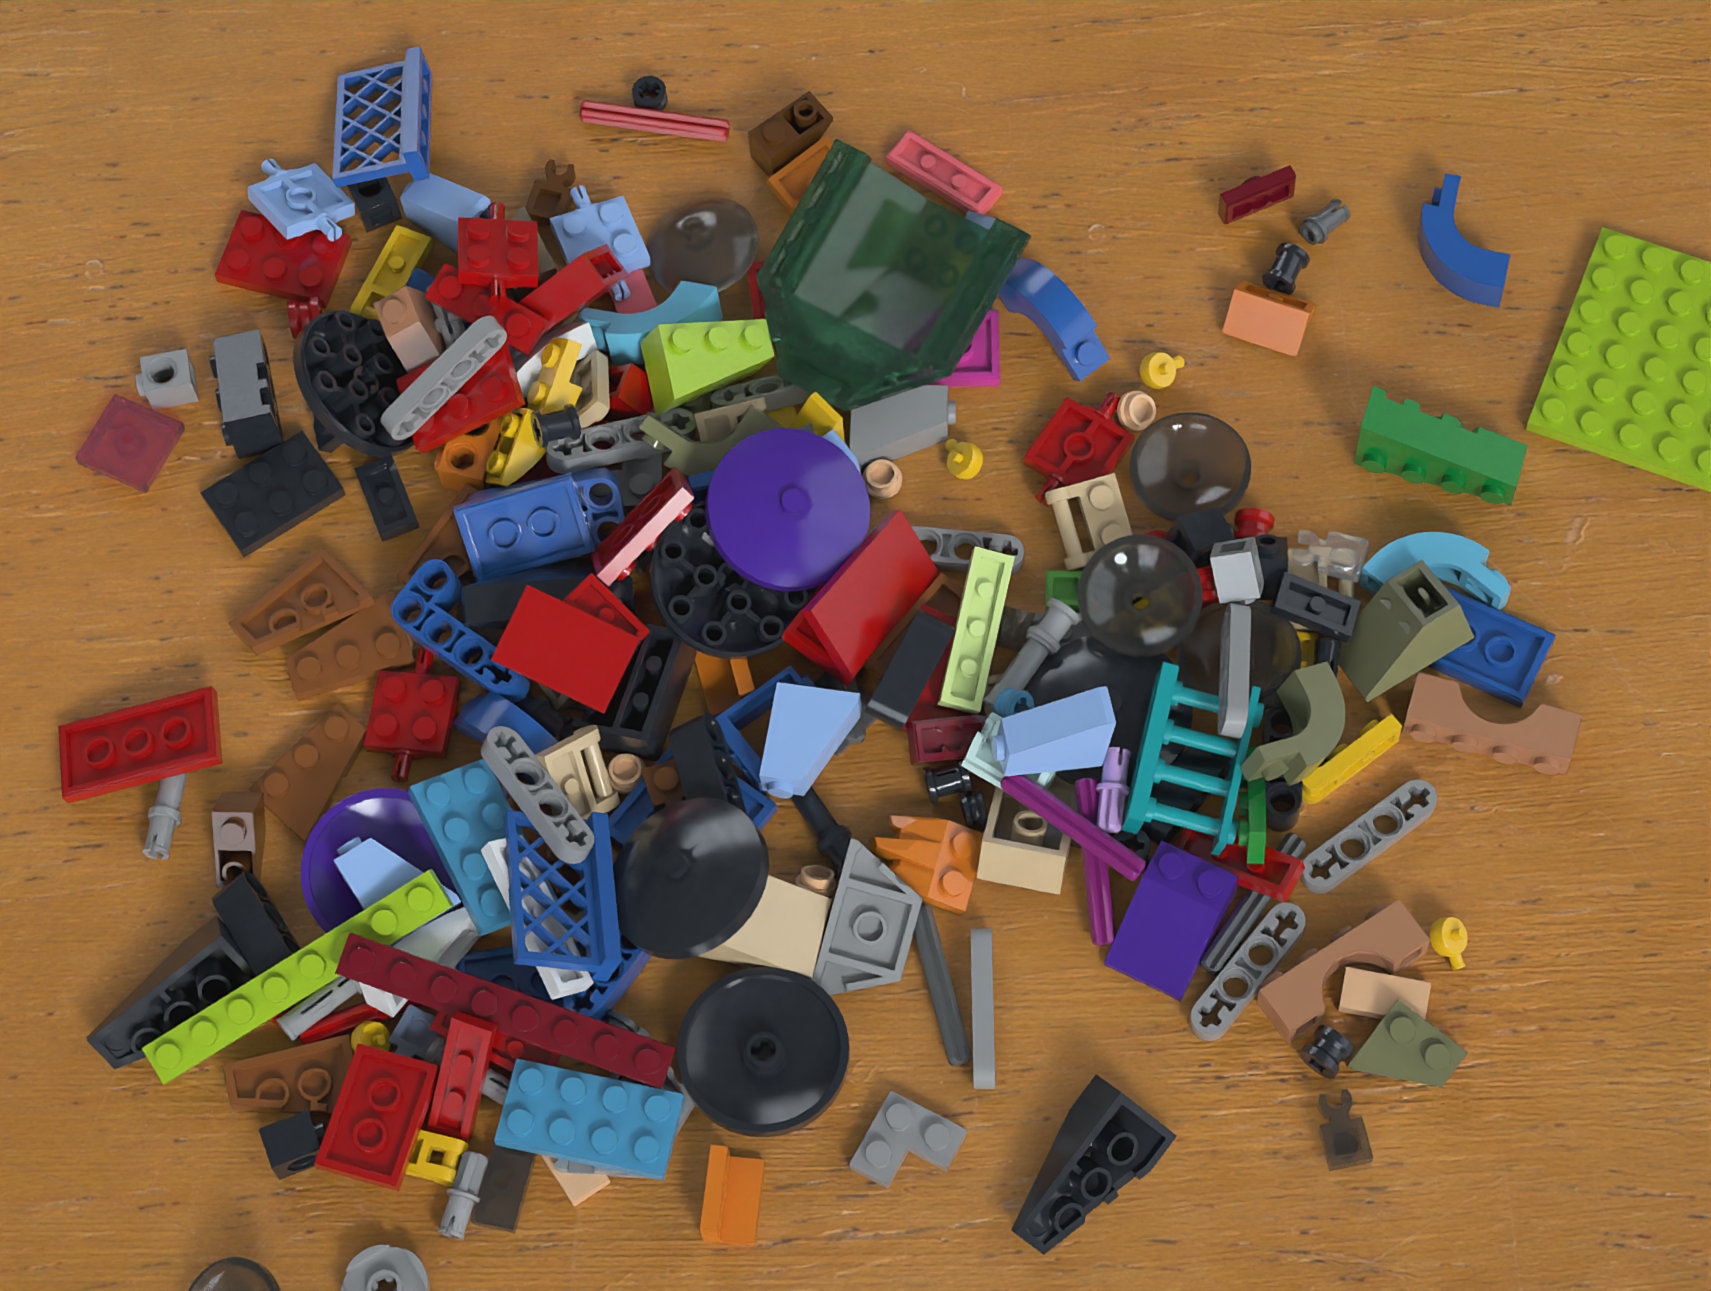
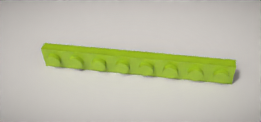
(293, 978)

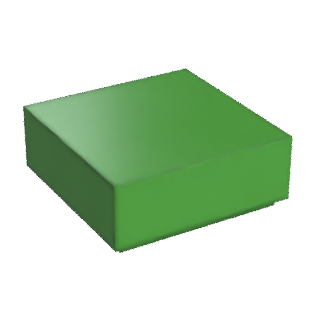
(1063, 587)

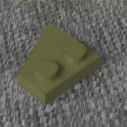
(1408, 1050)

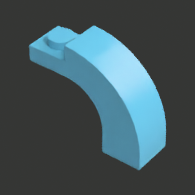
(622, 333)
(1448, 557)

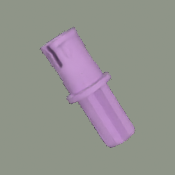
(1113, 790)

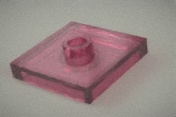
(130, 443)

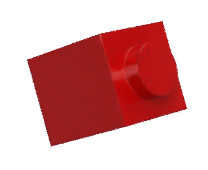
(628, 393)

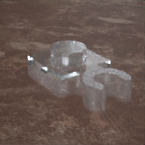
(1337, 556)

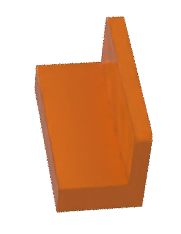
(1268, 318)
(723, 681)
(731, 1198)

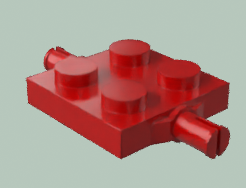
(497, 253)
(1078, 445)
(412, 715)

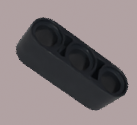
(910, 670)
(705, 761)
(1278, 789)
(1181, 796)
(254, 923)

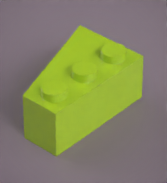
(702, 357)

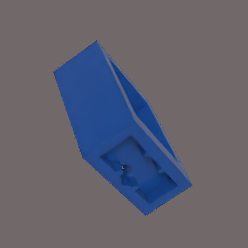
(747, 711)

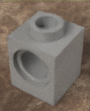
(178, 390)
(1237, 571)

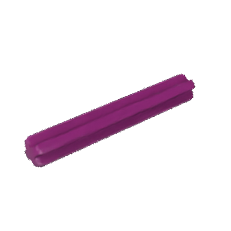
(1074, 825)
(1095, 870)

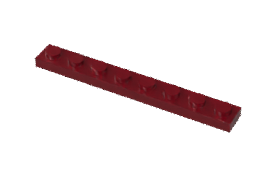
(510, 1009)

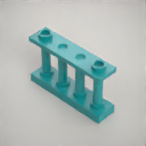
(1151, 768)

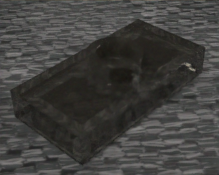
(503, 1188)

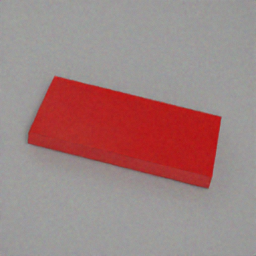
(871, 593)
(140, 744)

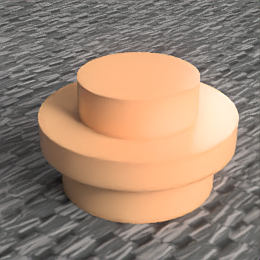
(1136, 410)
(882, 479)
(625, 772)
(817, 879)

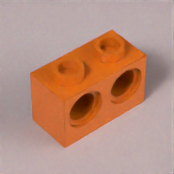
(468, 449)

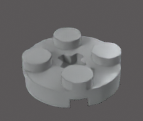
(389, 1264)

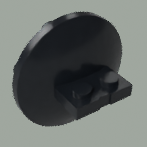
(349, 382)
(712, 603)

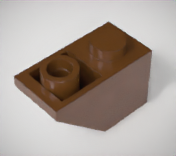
(788, 133)
(238, 835)

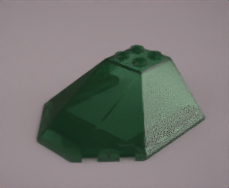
(878, 284)

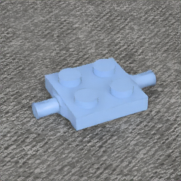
(300, 200)
(598, 225)

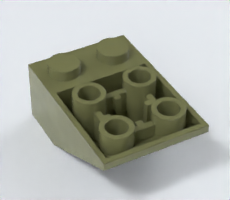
(1402, 631)

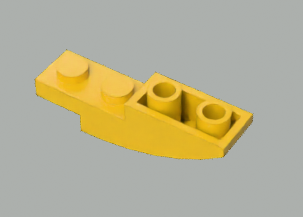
(551, 392)

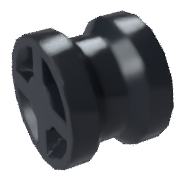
(1326, 1051)

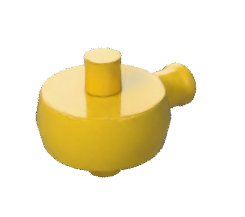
(1159, 369)
(963, 459)
(1449, 940)
(371, 1034)

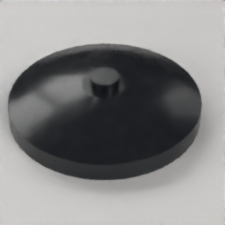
(1129, 681)
(689, 878)
(763, 1052)

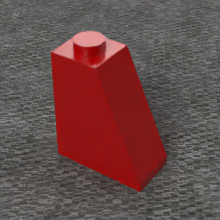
(575, 286)

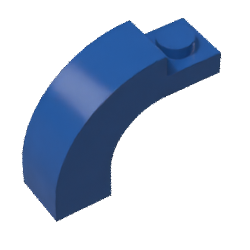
(1452, 260)
(1058, 313)
(493, 710)

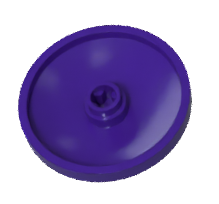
(787, 509)
(377, 814)

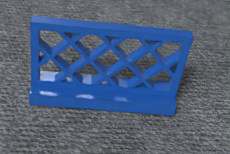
(411, 116)
(596, 901)

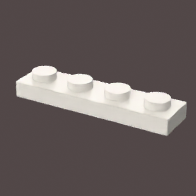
(557, 981)

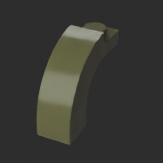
(698, 457)
(1317, 720)

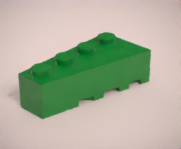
(1437, 450)

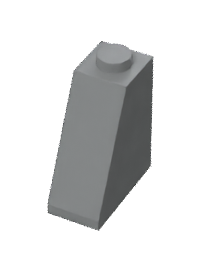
(901, 424)

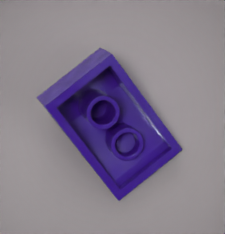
(1171, 920)

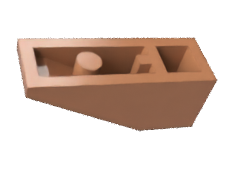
(410, 327)

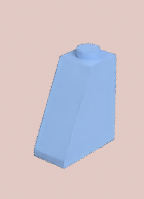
(438, 203)
(804, 735)
(1056, 735)
(377, 872)

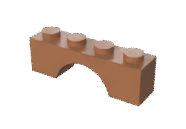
(1540, 740)
(1385, 941)

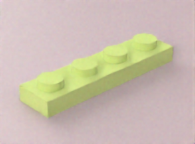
(976, 630)

